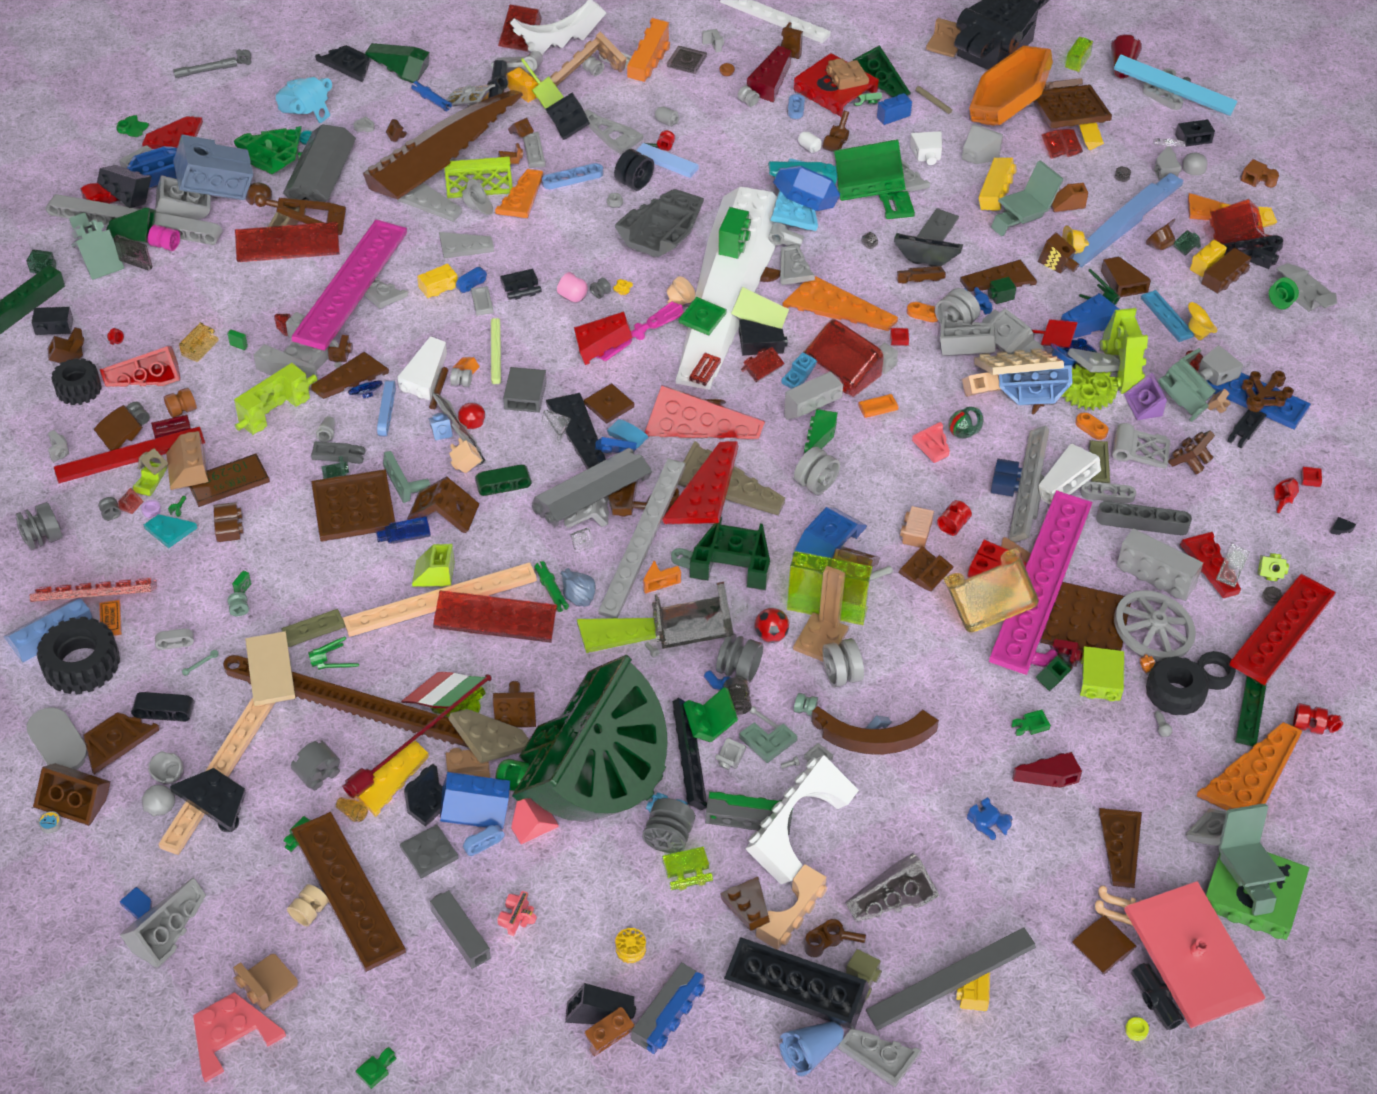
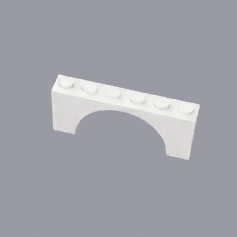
(771, 843)

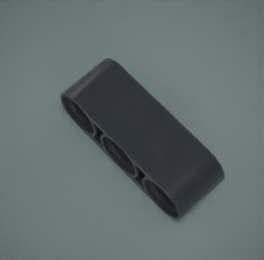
(162, 706)

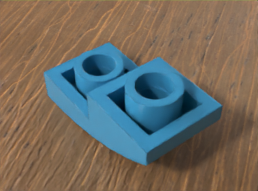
(800, 371)
(627, 432)

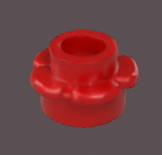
(115, 336)
(1334, 723)

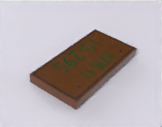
(230, 480)

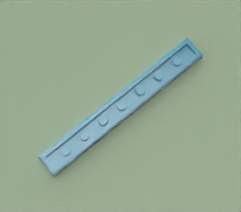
(1175, 85)

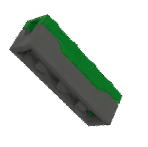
(739, 811)

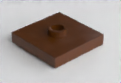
(609, 403)

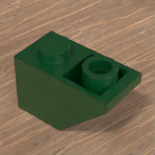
(1054, 672)

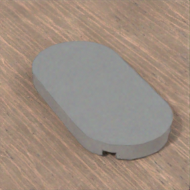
(56, 738)

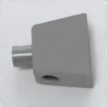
(1220, 366)

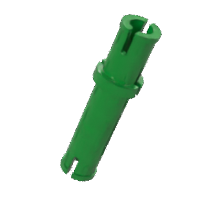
(548, 580)

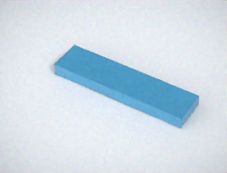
(1167, 316)

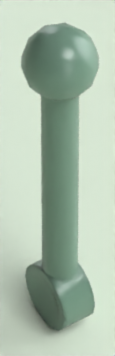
(213, 654)

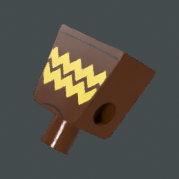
(1058, 254)

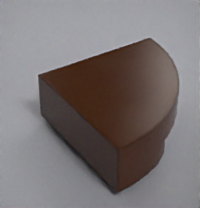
(770, 273)

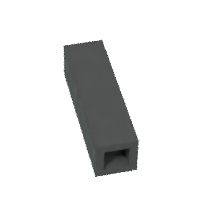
(460, 929)

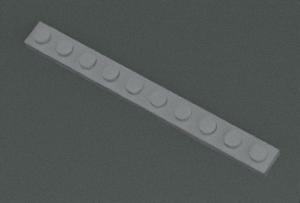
(642, 539)

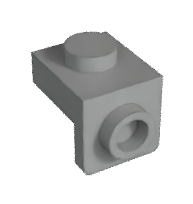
(713, 36)
(59, 446)
(730, 754)

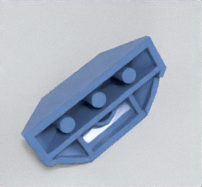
(1036, 386)

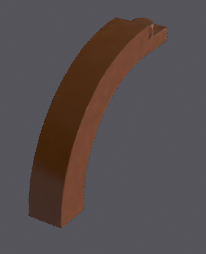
(875, 740)

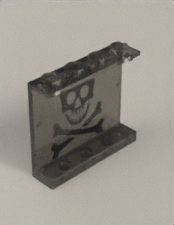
(693, 620)

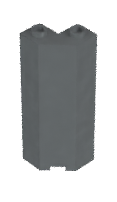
(320, 164)
(590, 486)

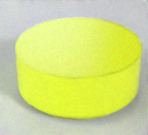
(1137, 1028)

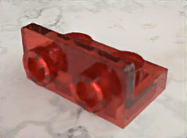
(763, 364)

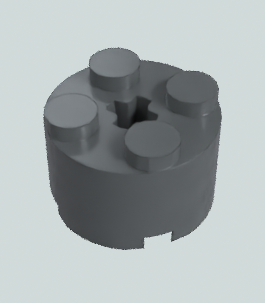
(316, 764)

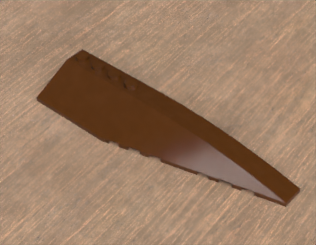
(435, 147)

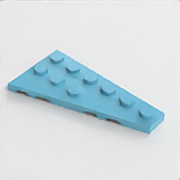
(793, 213)

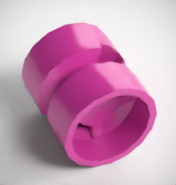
(163, 237)

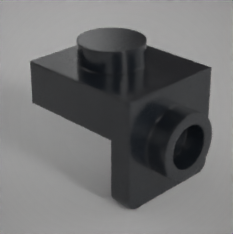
(1264, 258)

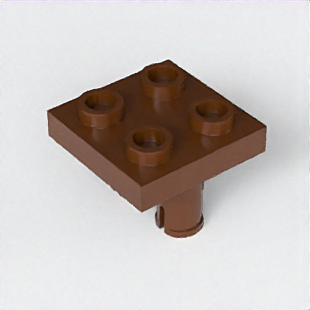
(1192, 448)
(515, 707)

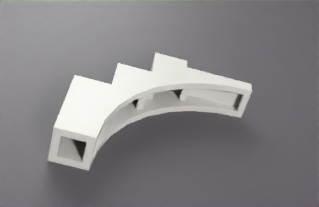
(559, 33)

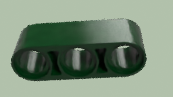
(503, 480)

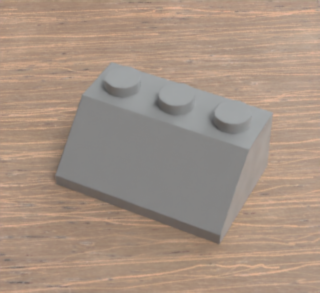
(812, 395)

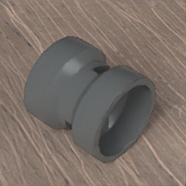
(138, 412)

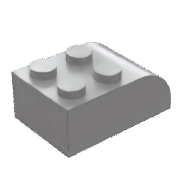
(180, 203)

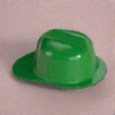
(1283, 293)

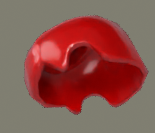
(471, 415)

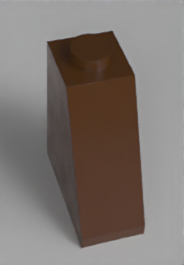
(1124, 277)

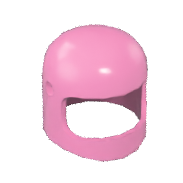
(572, 287)

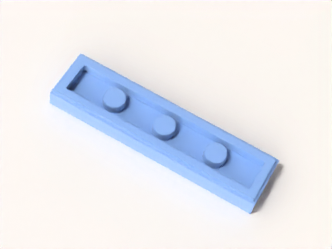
(669, 160)

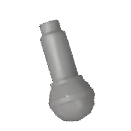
(1164, 729)

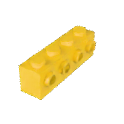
(997, 183)

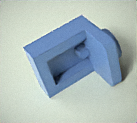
(441, 426)

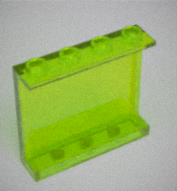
(807, 580)

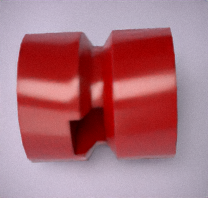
(954, 517)
(1303, 715)

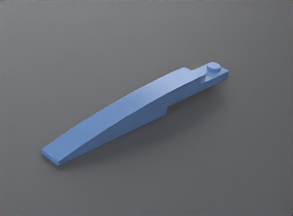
(1128, 217)

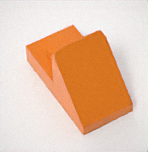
(659, 579)

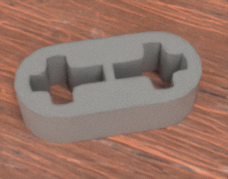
(174, 639)

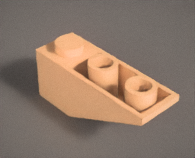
(980, 383)

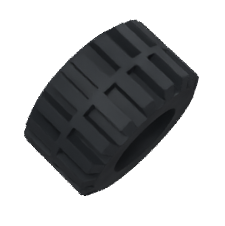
(76, 381)

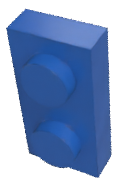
(610, 445)

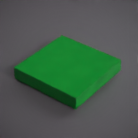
(702, 316)

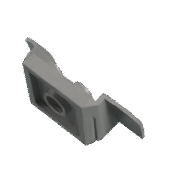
(1311, 292)
(1011, 332)

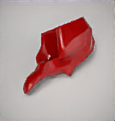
(1286, 492)

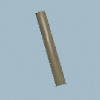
(934, 100)

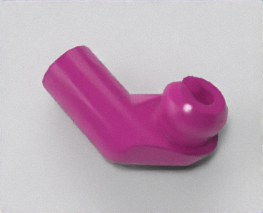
(1043, 659)

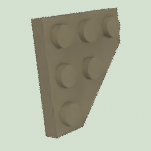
(486, 736)

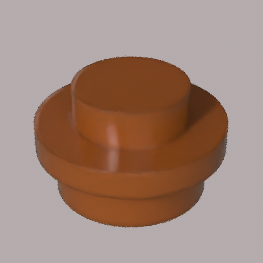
(727, 69)

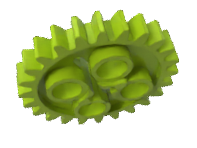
(1091, 388)

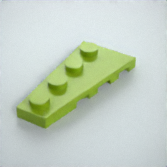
(614, 632)

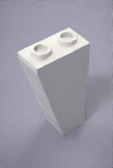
(424, 369)
(1069, 472)

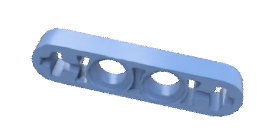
(550, 180)
(386, 408)

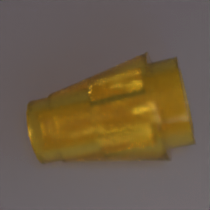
(352, 809)

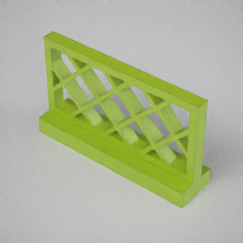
(477, 168)

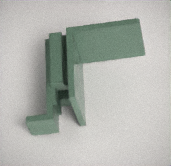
(1030, 202)
(95, 246)
(1187, 386)
(1247, 857)

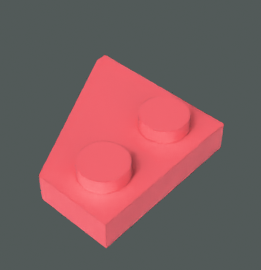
(932, 442)

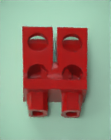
(987, 558)

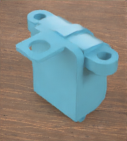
(305, 96)

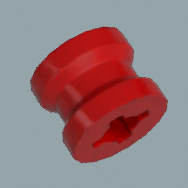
(666, 140)

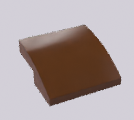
(117, 428)
(926, 569)
(1104, 944)

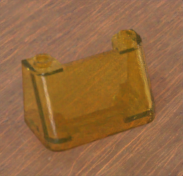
(993, 594)

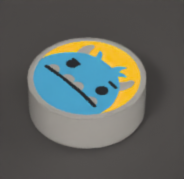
(50, 822)

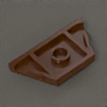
(115, 738)

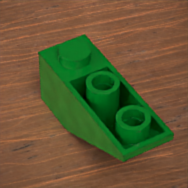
(822, 430)

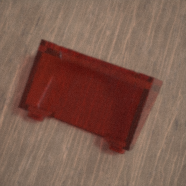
(847, 356)

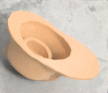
(681, 291)

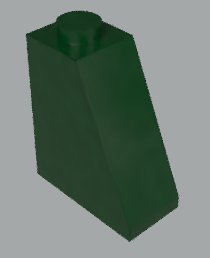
(133, 225)

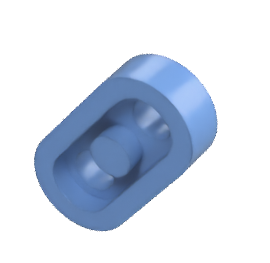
(796, 106)
(476, 843)

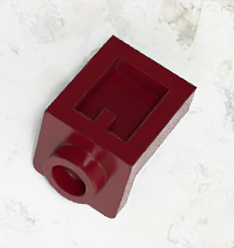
(1068, 648)

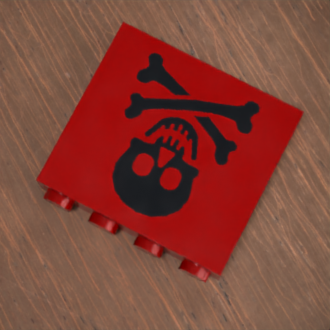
(819, 87)

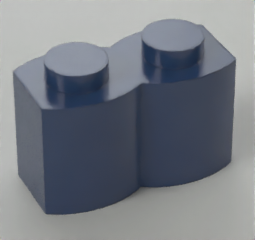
(1006, 477)

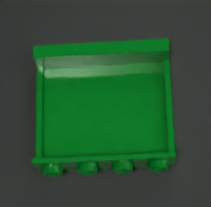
(869, 170)

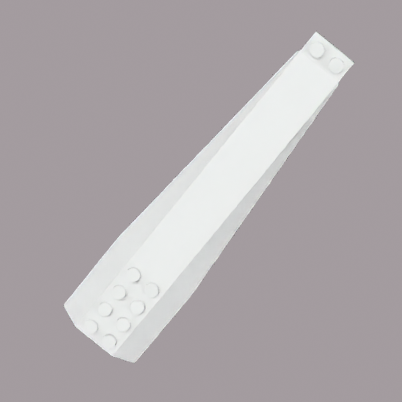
(725, 276)

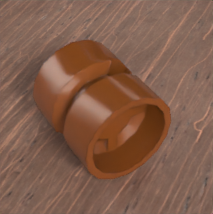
(180, 402)

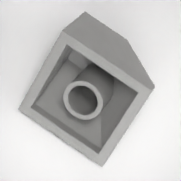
(982, 145)

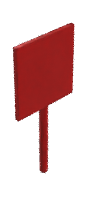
(1058, 333)

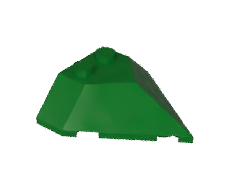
(271, 148)

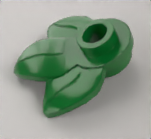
(131, 126)

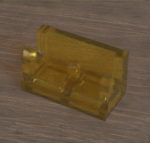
(198, 342)

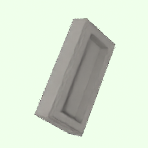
(482, 300)

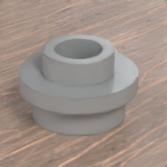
(614, 200)

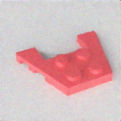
(224, 1024)

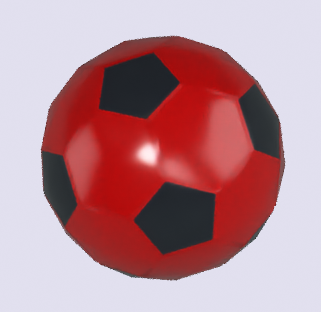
(771, 625)

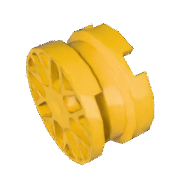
(630, 947)

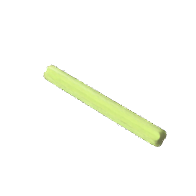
(495, 351)

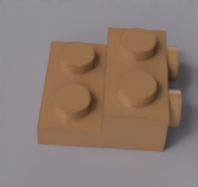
(846, 73)
(466, 763)

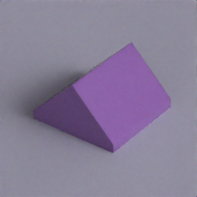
(1146, 398)

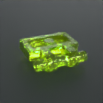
(684, 863)

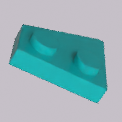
(169, 529)

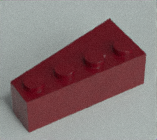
(770, 74)

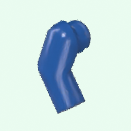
(714, 681)

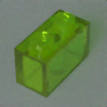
(1079, 54)

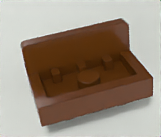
(792, 40)

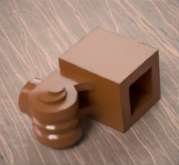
(1257, 172)

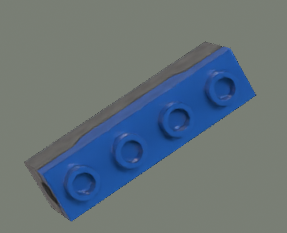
(667, 1008)

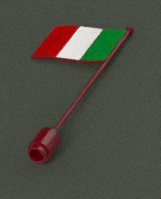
(439, 691)

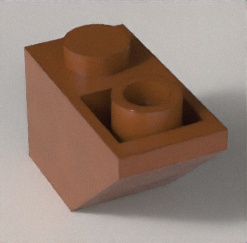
(1070, 197)

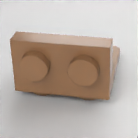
(943, 38)
(265, 981)

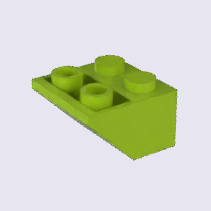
(435, 566)

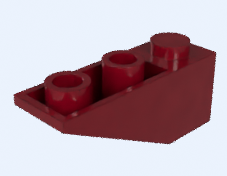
(1054, 771)

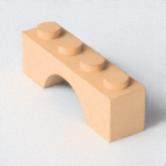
(807, 887)

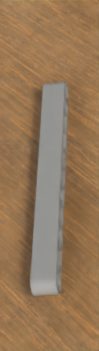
(189, 229)

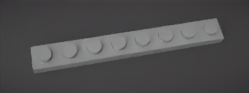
(1029, 484)

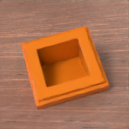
(467, 363)

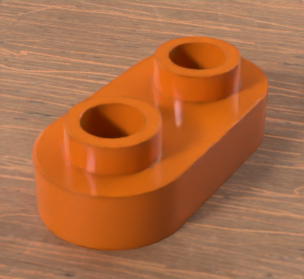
(922, 311)
(1092, 426)

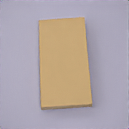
(270, 668)

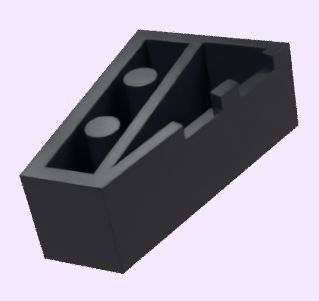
(125, 185)

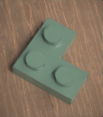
(768, 745)

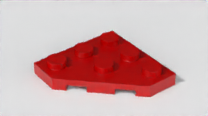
(170, 134)

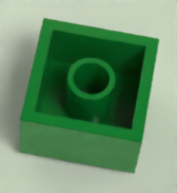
(734, 233)

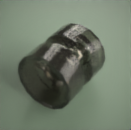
(739, 692)

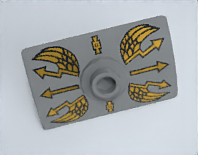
(469, 94)

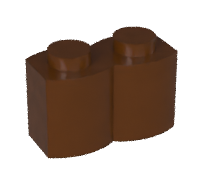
(227, 522)

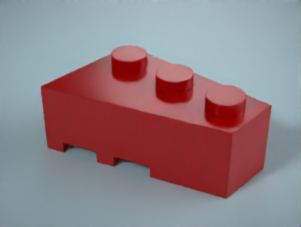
(601, 335)

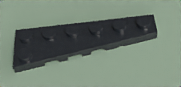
(580, 428)

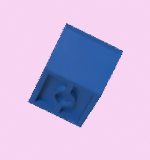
(829, 532)

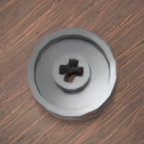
(958, 305)
(817, 470)
(843, 662)

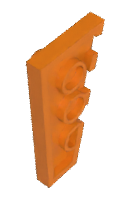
(521, 196)

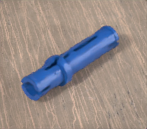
(426, 92)

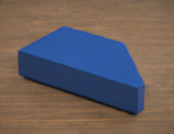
(136, 903)

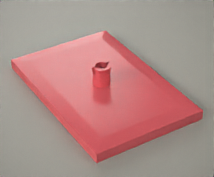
(1194, 954)

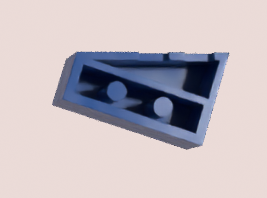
(1091, 315)

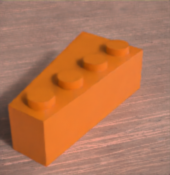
(649, 50)

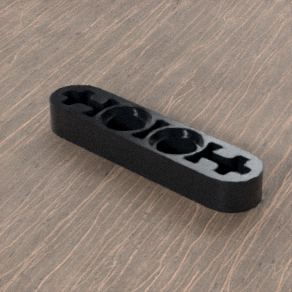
(1267, 242)

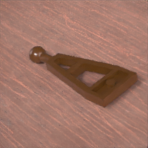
(336, 212)

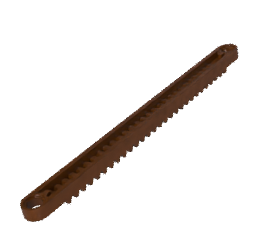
(358, 703)

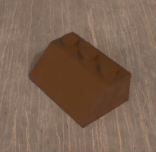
(70, 793)

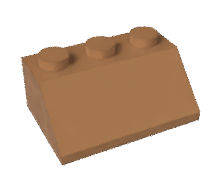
(187, 461)

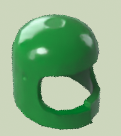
(512, 771)

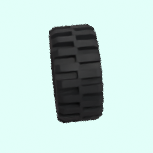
(82, 674)

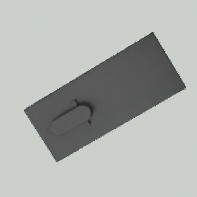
(938, 225)

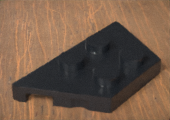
(347, 61)
(212, 795)

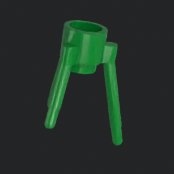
(318, 656)

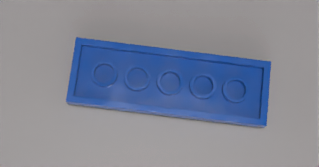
(1287, 415)

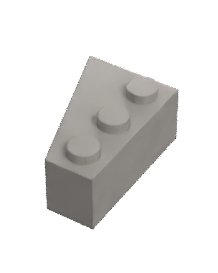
(967, 338)

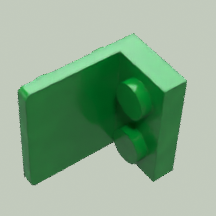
(711, 718)

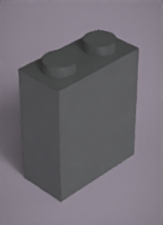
(524, 389)

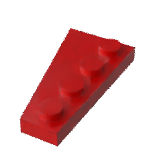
(1207, 551)

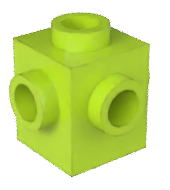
(1266, 564)

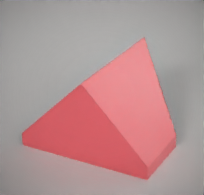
(531, 820)

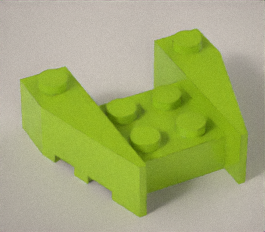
(1125, 339)

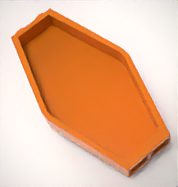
(1011, 85)

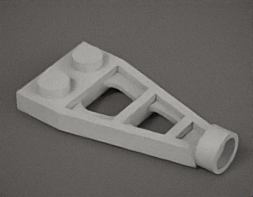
(626, 141)

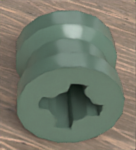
(238, 604)

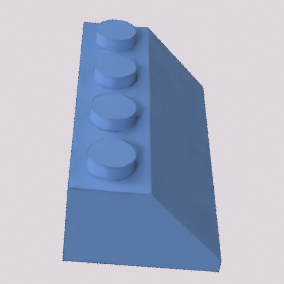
(26, 638)

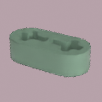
(683, 561)

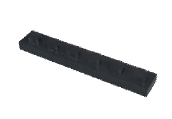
(689, 758)

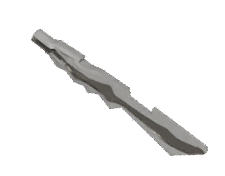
(461, 429)

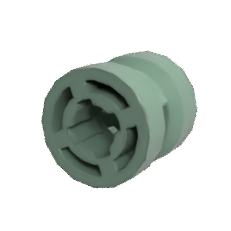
(810, 705)

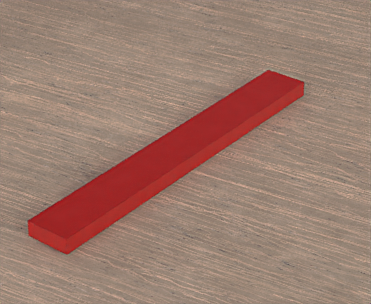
(117, 457)

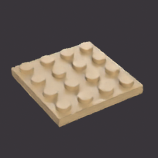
(1018, 362)

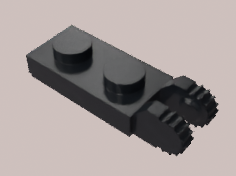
(1247, 427)

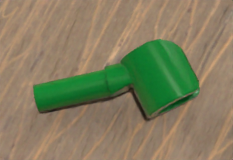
(177, 507)

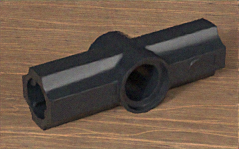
(498, 78)
(1157, 996)

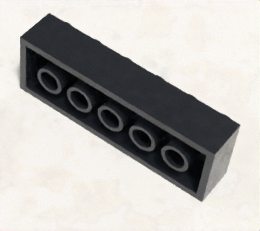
(797, 983)

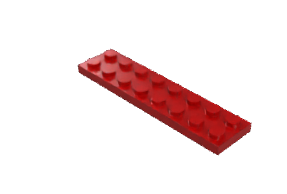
(1282, 629)

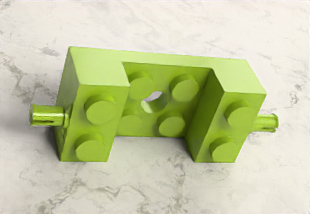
(286, 384)

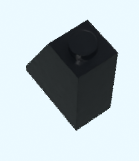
(758, 336)
(595, 1003)

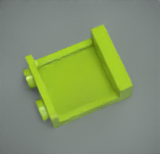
(1102, 673)

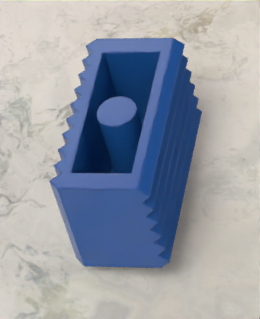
(894, 109)

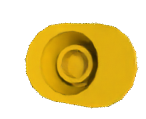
(1075, 238)
(1200, 322)

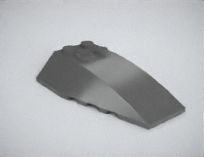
(660, 224)

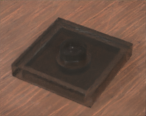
(687, 59)
(133, 252)

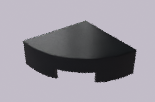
(1342, 526)

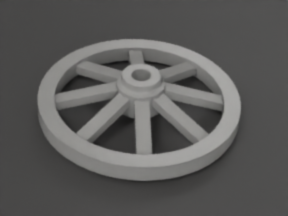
(1156, 623)

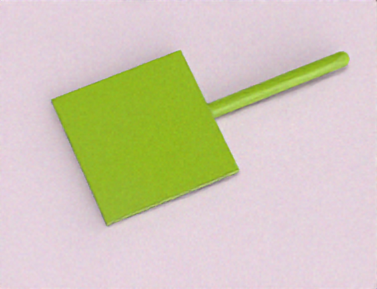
(546, 90)

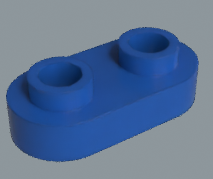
(471, 279)

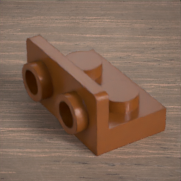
(609, 1031)

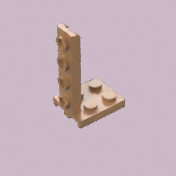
(606, 51)
(826, 625)

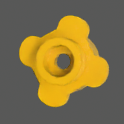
(623, 287)

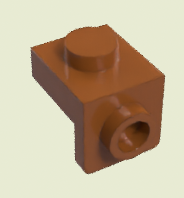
(514, 156)

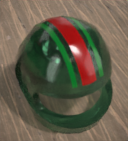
(961, 423)

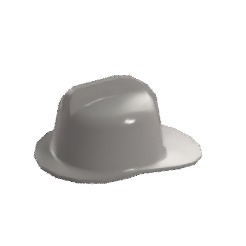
(476, 198)

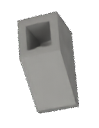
(1166, 164)

